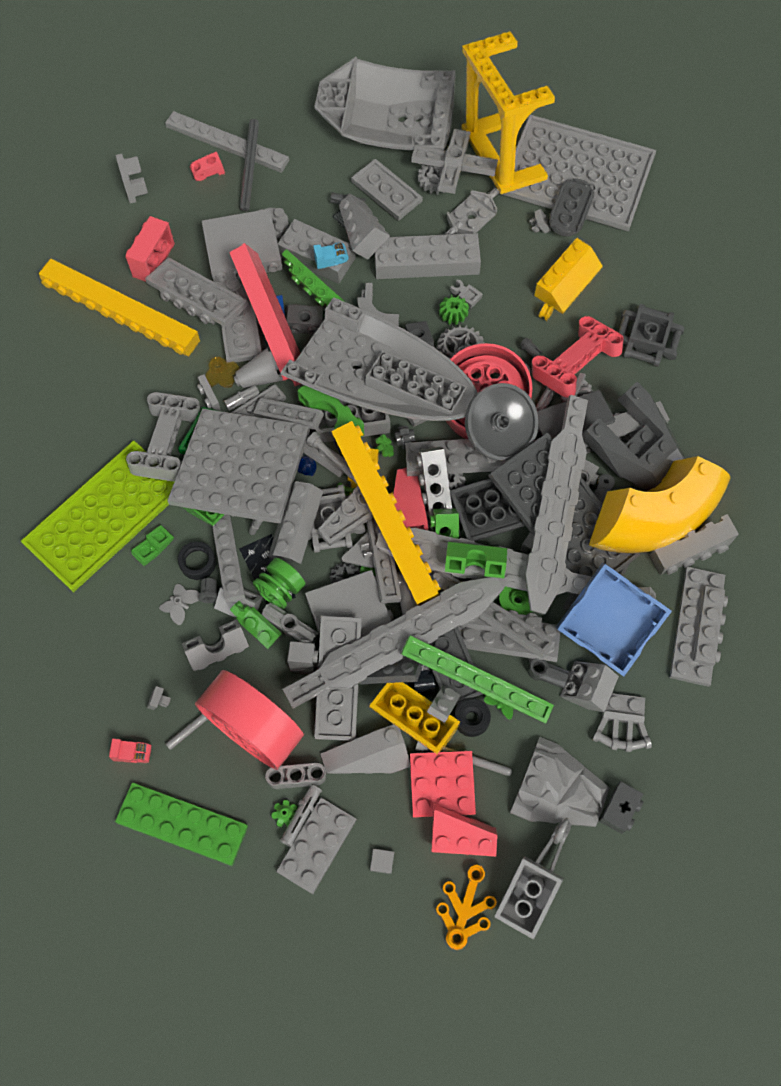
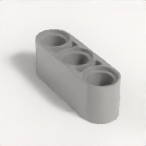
(304, 781)

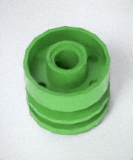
(282, 579)

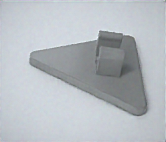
(360, 553)

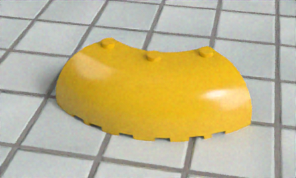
(653, 519)

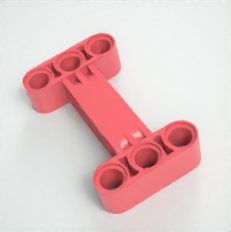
(561, 372)

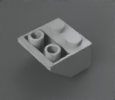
(590, 685)

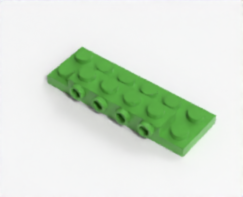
(309, 280)

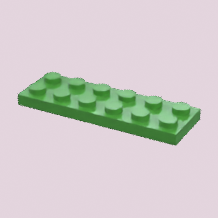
(182, 824)

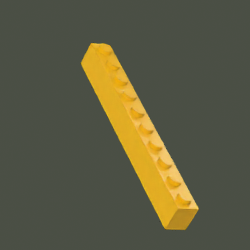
(119, 307)
(385, 513)

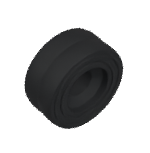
(477, 707)

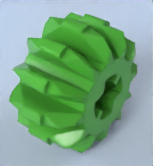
(453, 309)

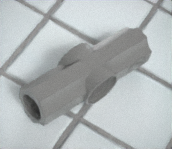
(280, 618)

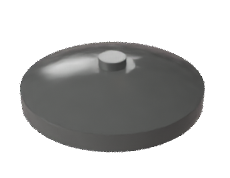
(501, 421)

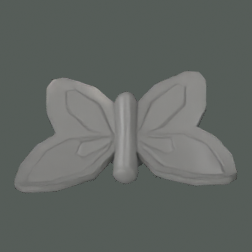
(177, 603)

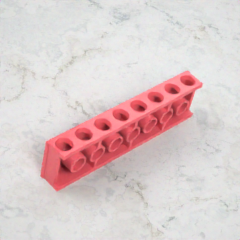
(266, 306)

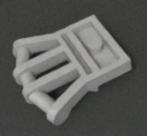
(625, 710)

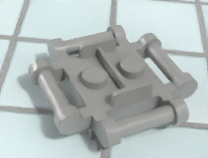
(330, 502)

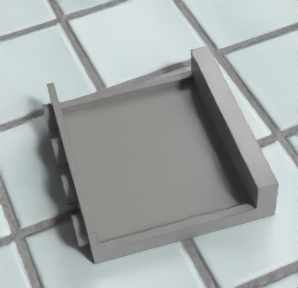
(232, 231)
(351, 598)

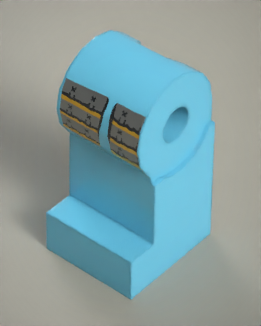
(330, 255)

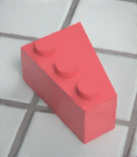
(461, 834)

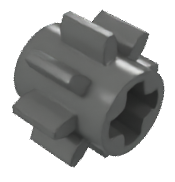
(404, 436)

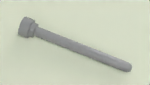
(315, 440)
(476, 761)

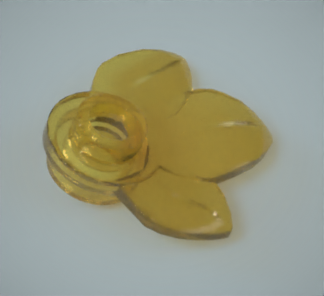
(223, 374)

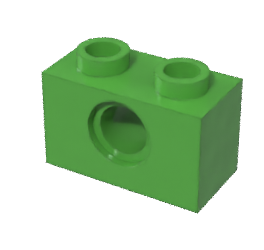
(445, 518)

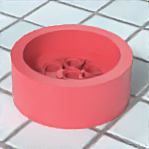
(487, 360)
(249, 719)

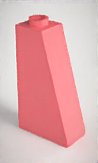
(410, 500)

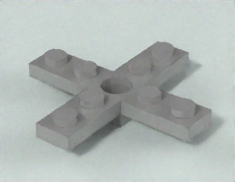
(454, 161)

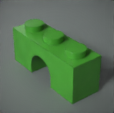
(489, 558)

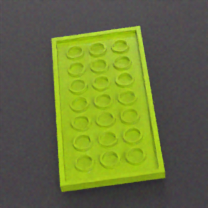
(97, 520)

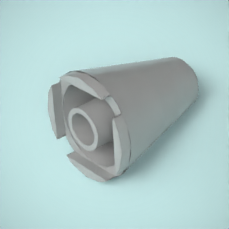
(259, 371)

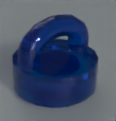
(307, 466)

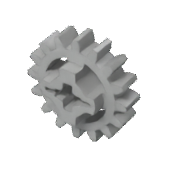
(430, 177)

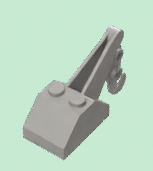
(533, 888)

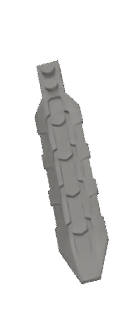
(559, 497)
(435, 550)
(384, 644)

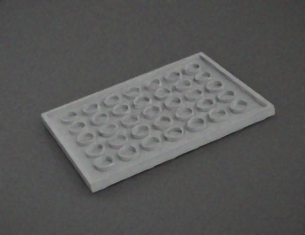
(609, 165)

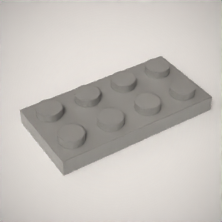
(386, 189)
(316, 846)

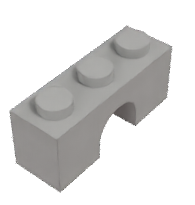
(202, 655)

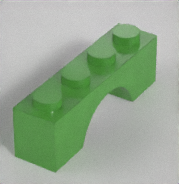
(317, 400)

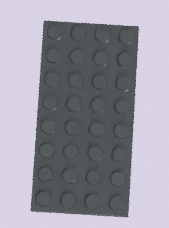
(521, 485)

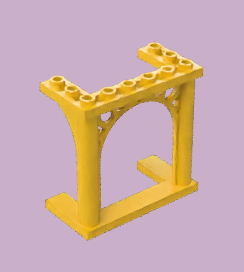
(512, 112)

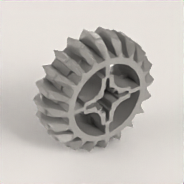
(457, 340)

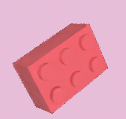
(150, 248)

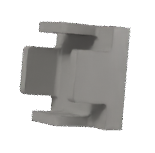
(128, 167)

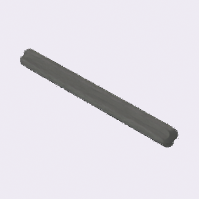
(249, 165)

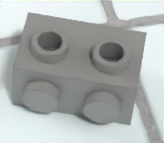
(303, 657)

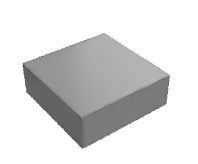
(382, 861)

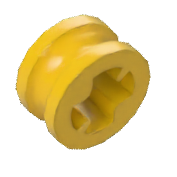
(546, 311)

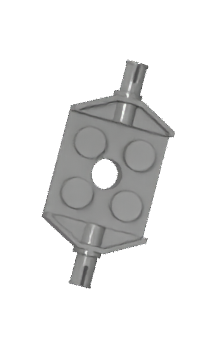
(477, 204)

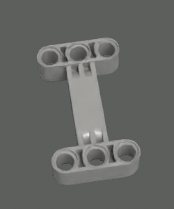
(158, 460)

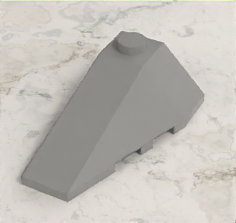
(373, 753)

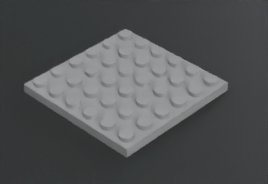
(240, 466)

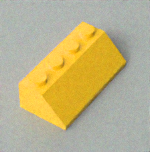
(568, 276)
(409, 712)

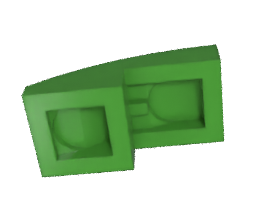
(153, 545)

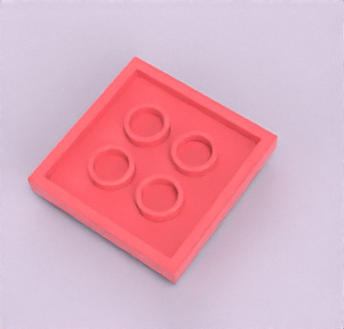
(442, 780)

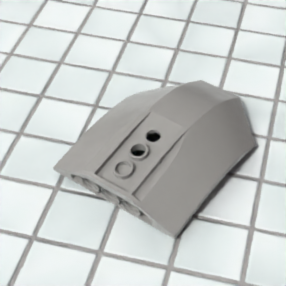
(369, 99)

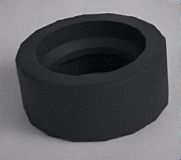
(193, 547)

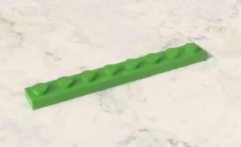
(476, 679)

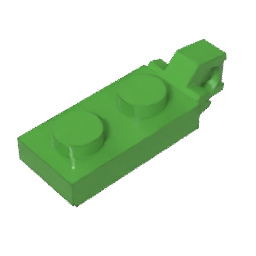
(256, 624)

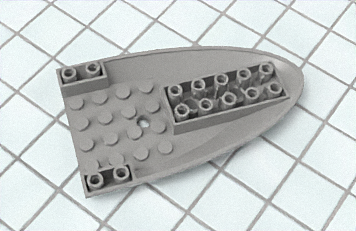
(396, 372)

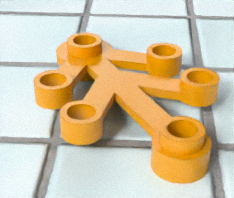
(465, 910)

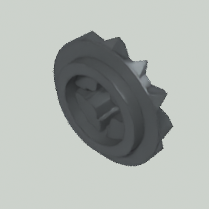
(338, 571)

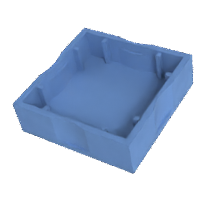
(613, 619)

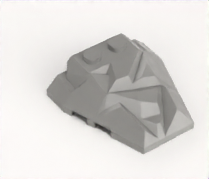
(559, 788)

